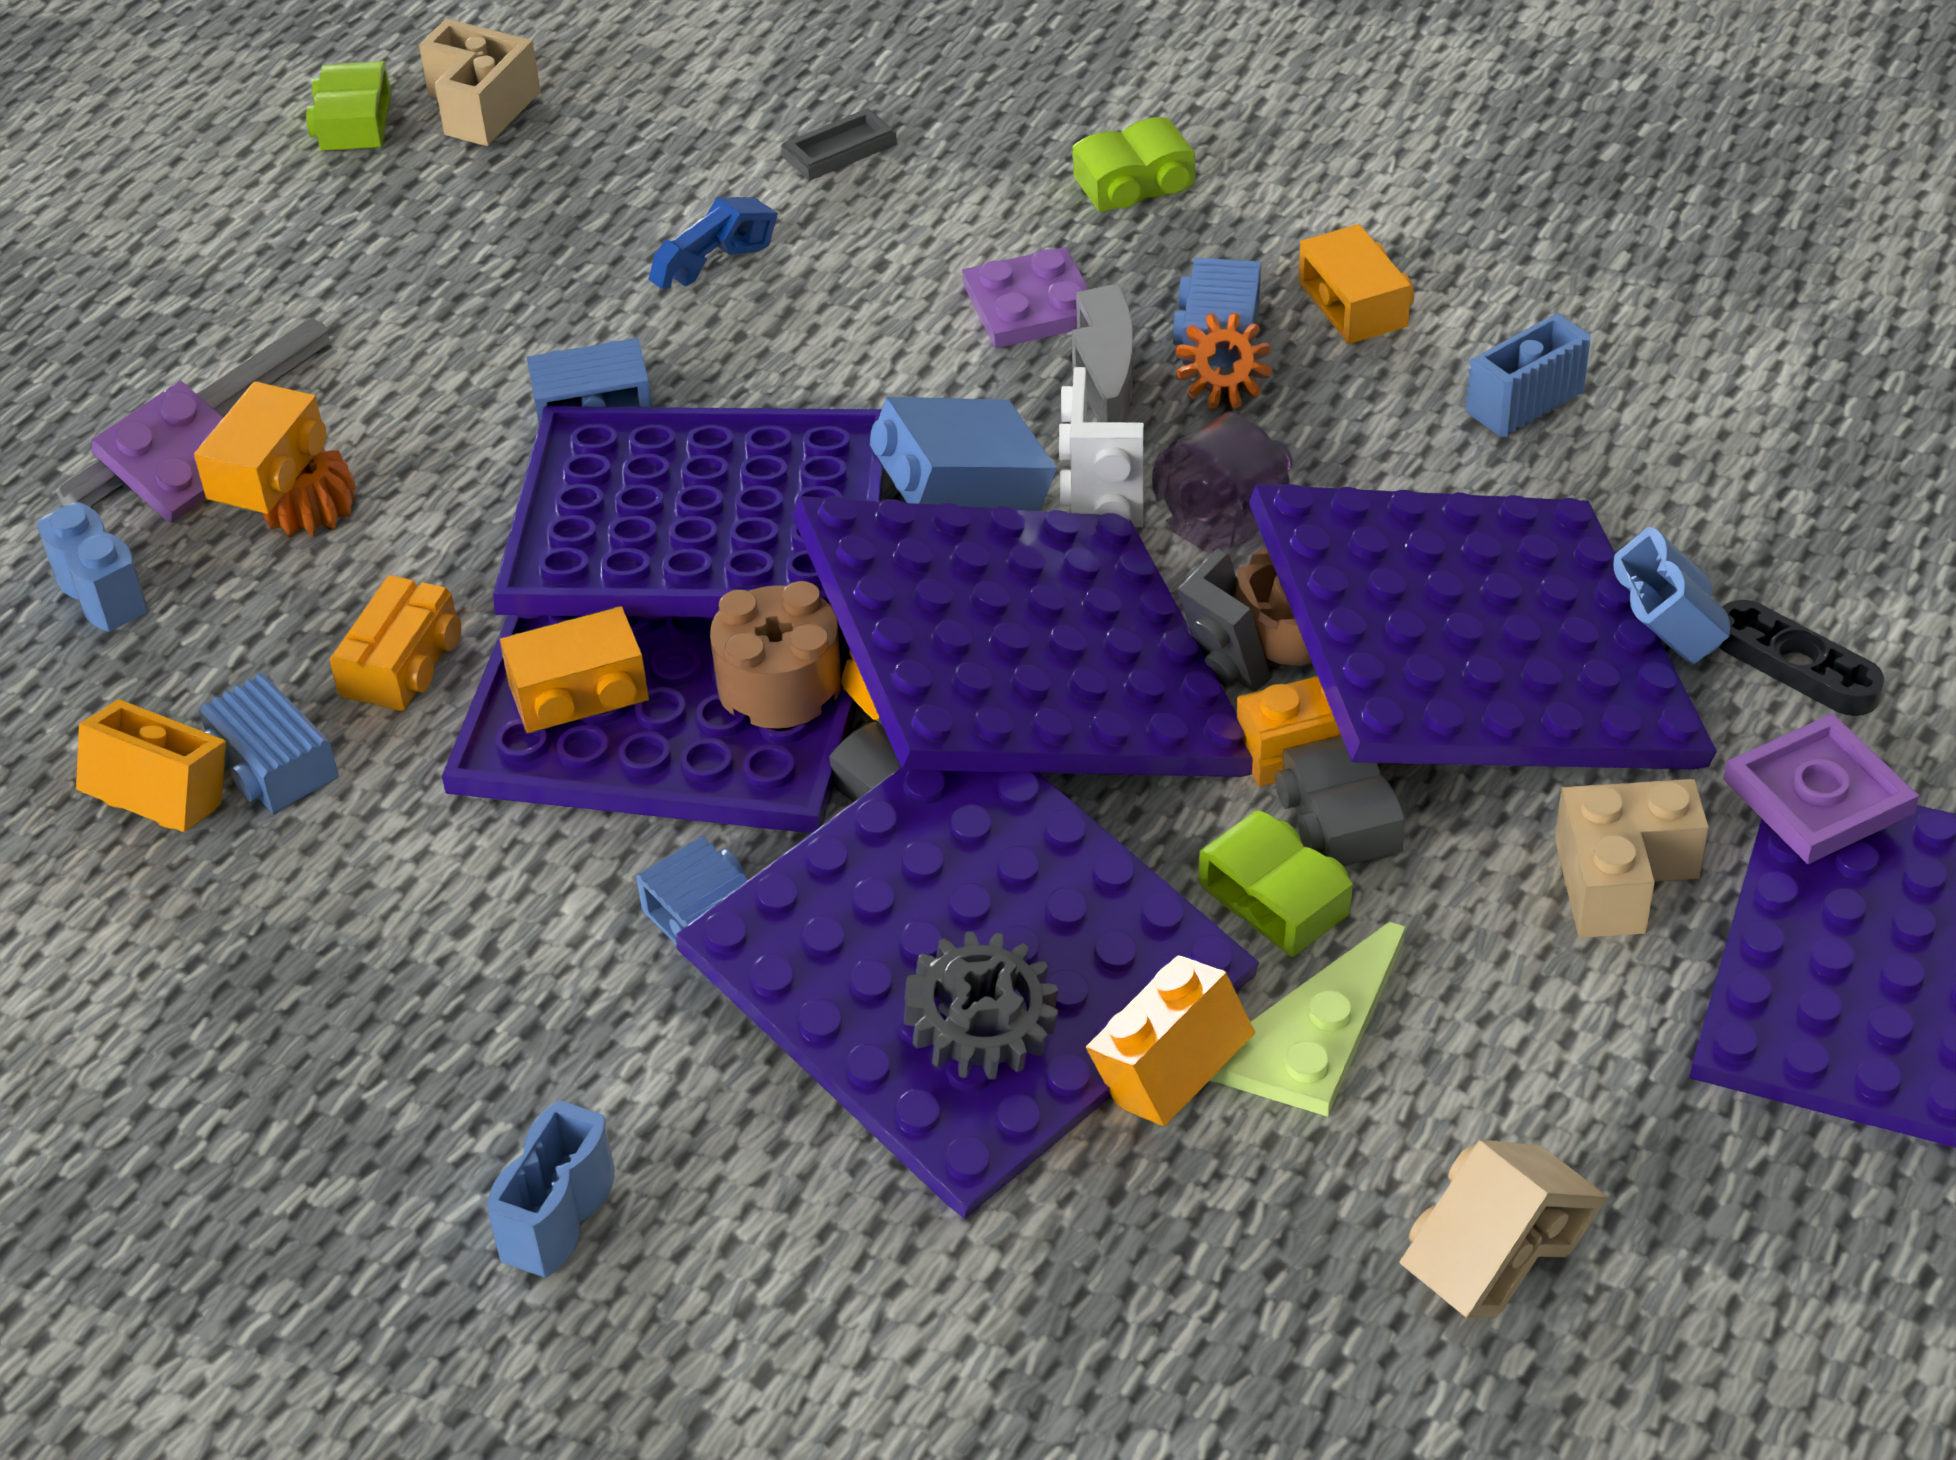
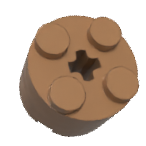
(776, 654)

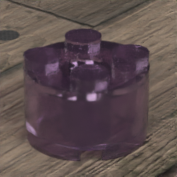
(1214, 476)

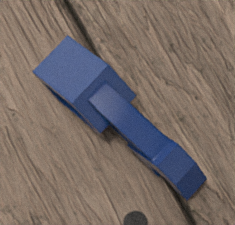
(731, 224)

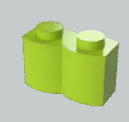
(350, 105)
(1133, 164)
(1275, 881)

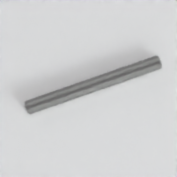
(264, 367)

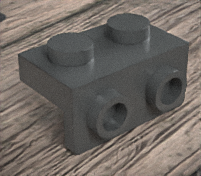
(1223, 624)

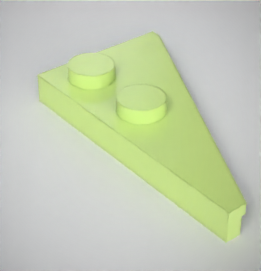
(1313, 1032)

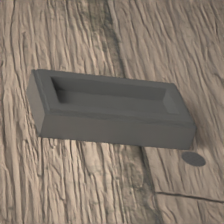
(838, 144)

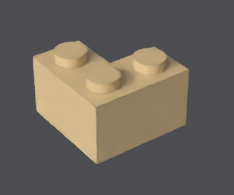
(478, 78)
(1622, 842)
(1495, 1222)

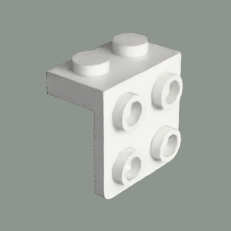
(1102, 459)

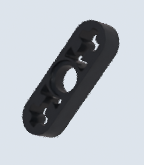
(1772, 635)

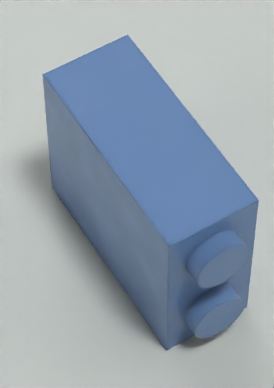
(961, 453)

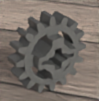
(980, 1004)

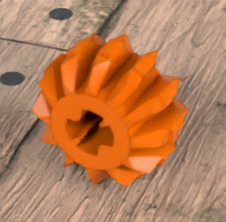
(1205, 354)
(317, 497)

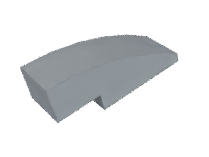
(1106, 350)

